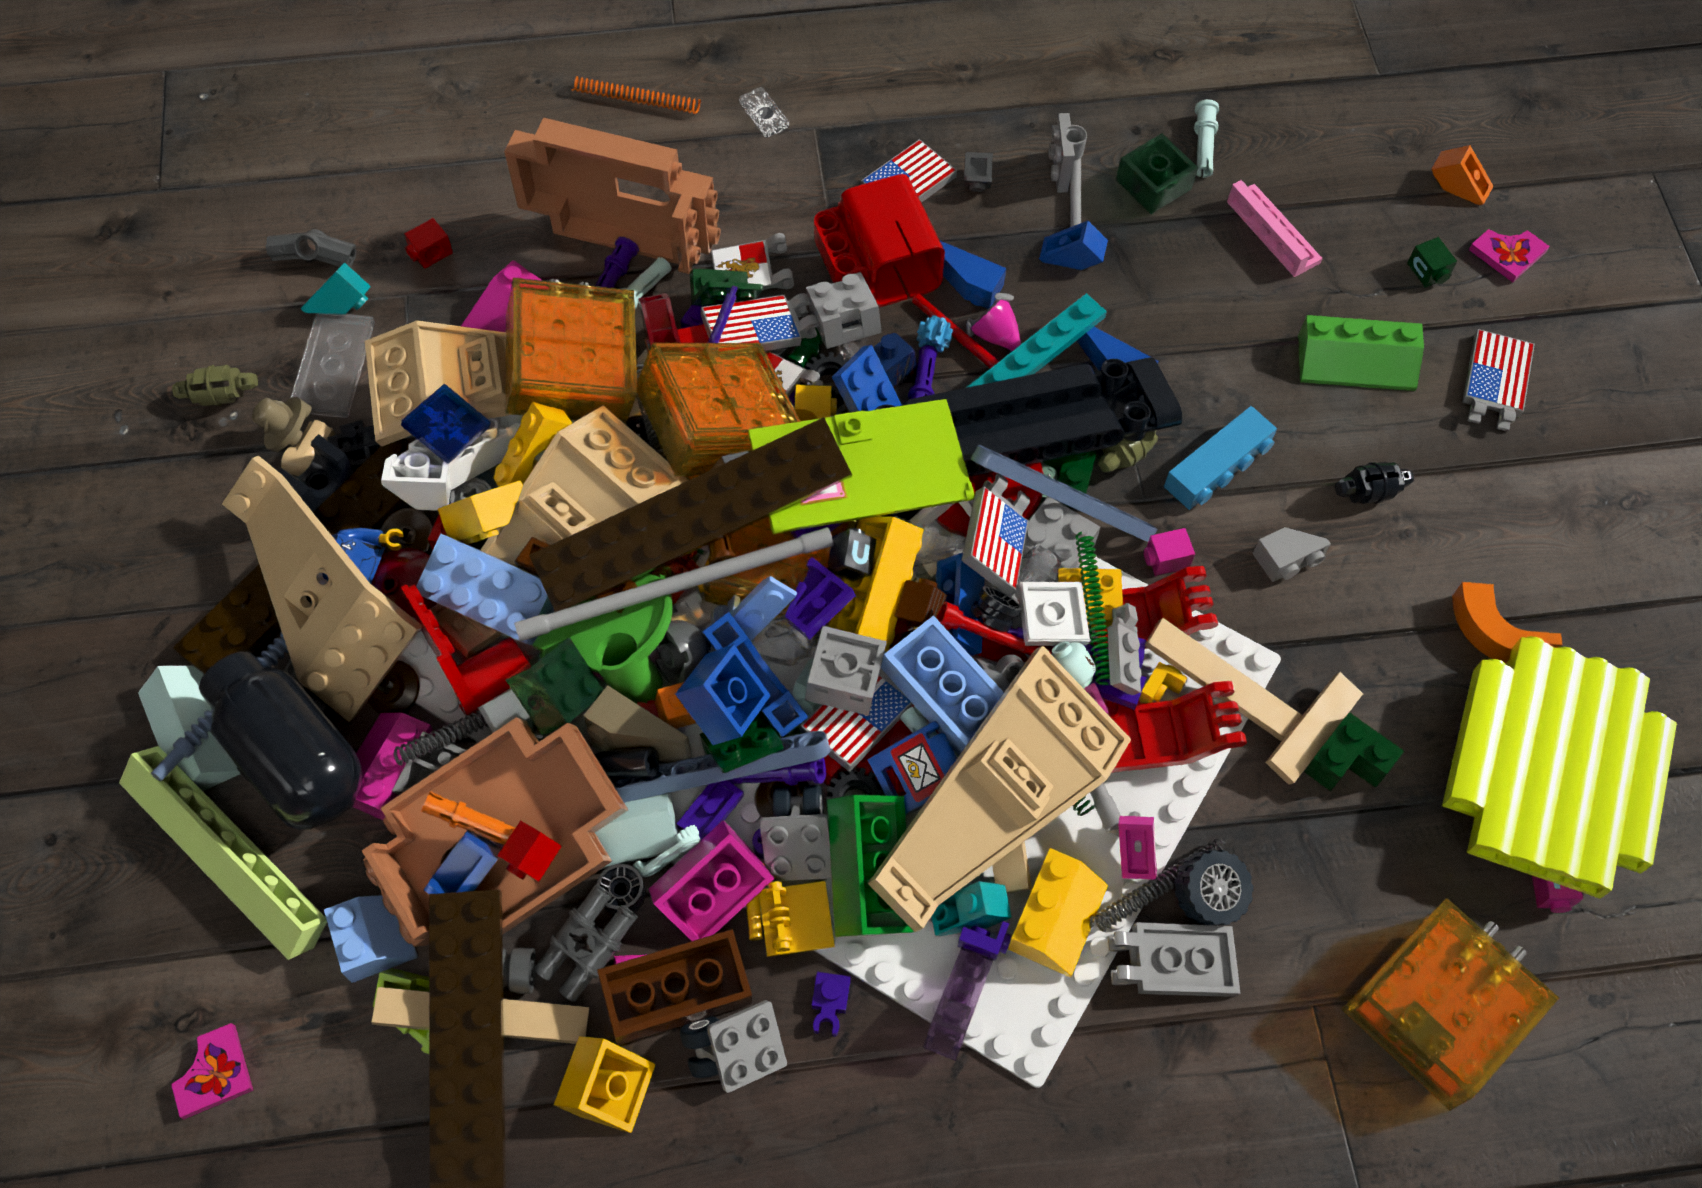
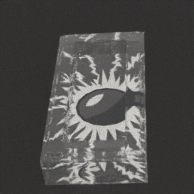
(764, 112)

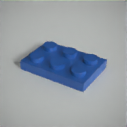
(865, 382)

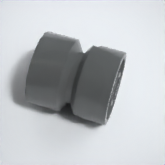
(519, 971)

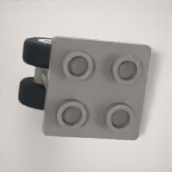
(797, 836)
(735, 1047)

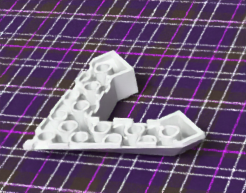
(427, 480)

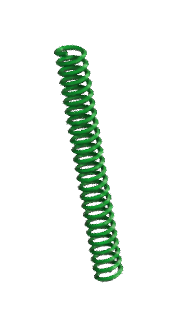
(1091, 567)

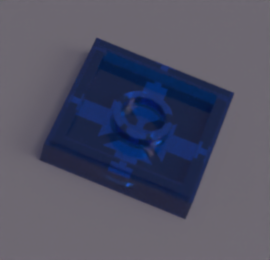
(445, 423)

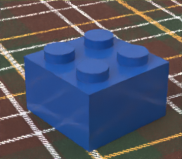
(723, 695)

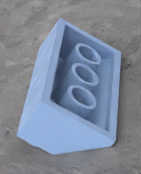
(942, 681)

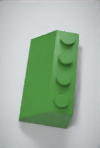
(1360, 352)

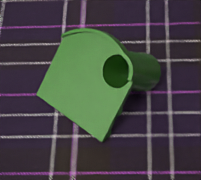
(621, 644)

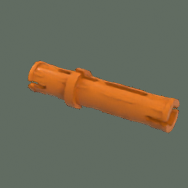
(464, 817)

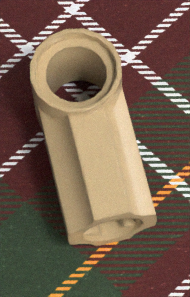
(299, 458)

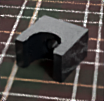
(328, 469)

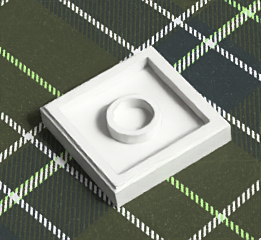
(1053, 613)

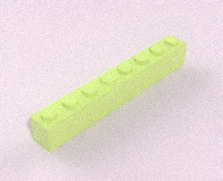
(225, 854)

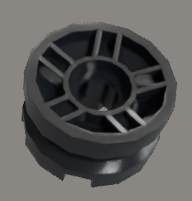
(996, 608)
(626, 875)

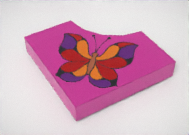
(1509, 254)
(216, 1074)

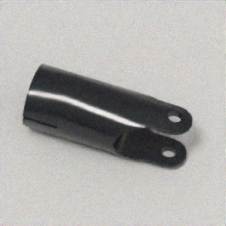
(629, 762)

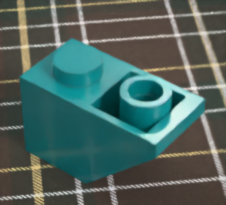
(975, 905)

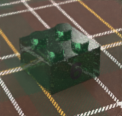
(1156, 173)
(555, 686)

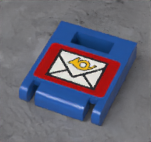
(918, 763)

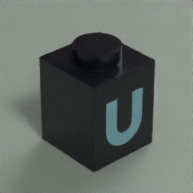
(852, 554)

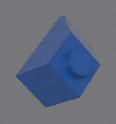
(1075, 247)

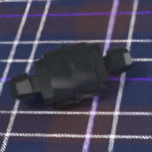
(1374, 482)

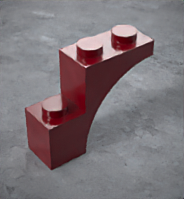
(658, 319)

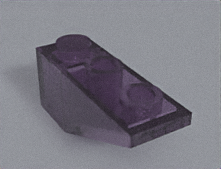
(958, 1003)

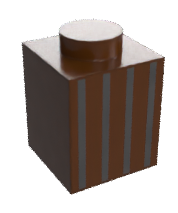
(919, 602)

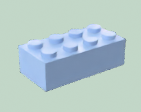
(482, 587)

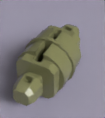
(215, 393)
(1127, 452)

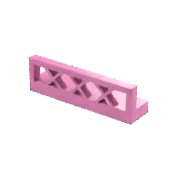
(1273, 228)

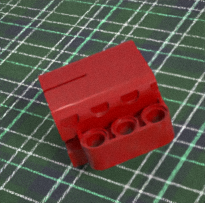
(877, 230)

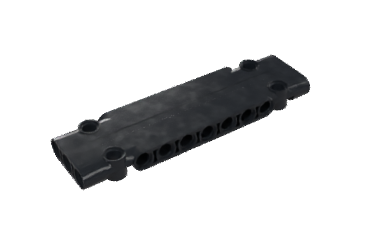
(1060, 411)

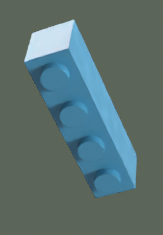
(1220, 458)

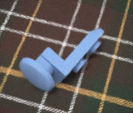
(758, 607)

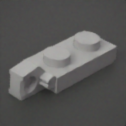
(1123, 650)

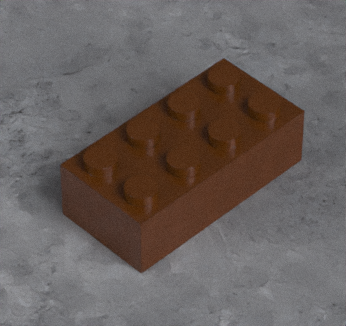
(675, 987)

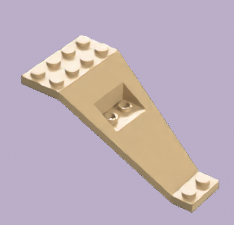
(351, 629)

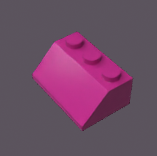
(378, 760)
(710, 883)

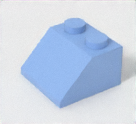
(366, 937)

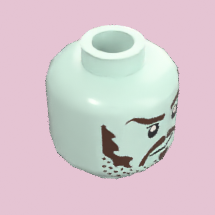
(1076, 661)

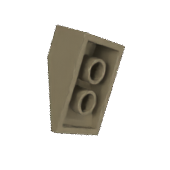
(622, 724)

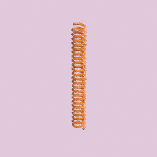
(636, 95)

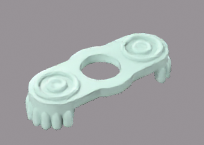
(686, 840)

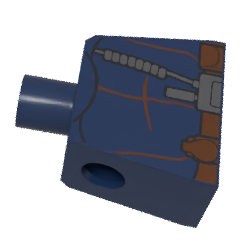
(896, 358)

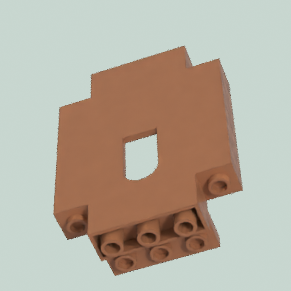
(574, 180)
(511, 778)

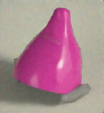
(997, 324)

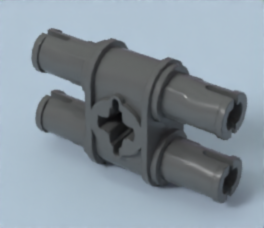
(568, 943)

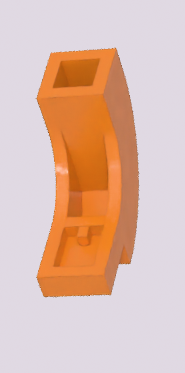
(1485, 627)

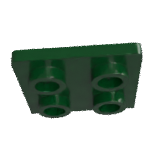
(711, 286)
(754, 744)

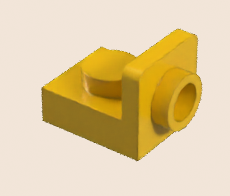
(1162, 678)

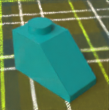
(338, 293)

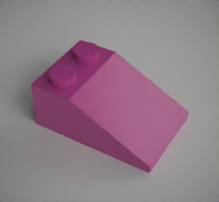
(490, 309)

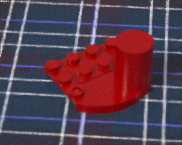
(476, 678)

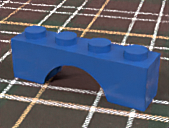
(781, 707)

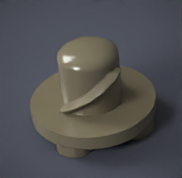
(281, 421)

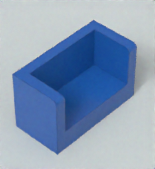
(464, 865)

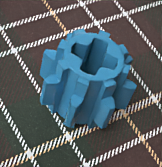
(935, 332)

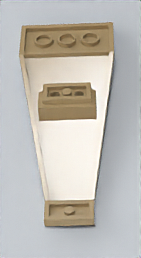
(423, 356)
(587, 476)
(1018, 773)

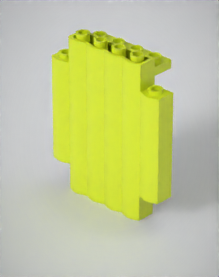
(1561, 766)

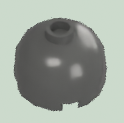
(681, 651)

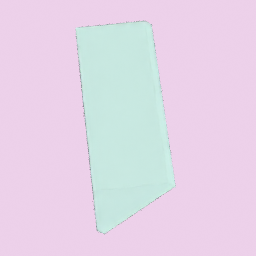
(172, 706)
(641, 831)

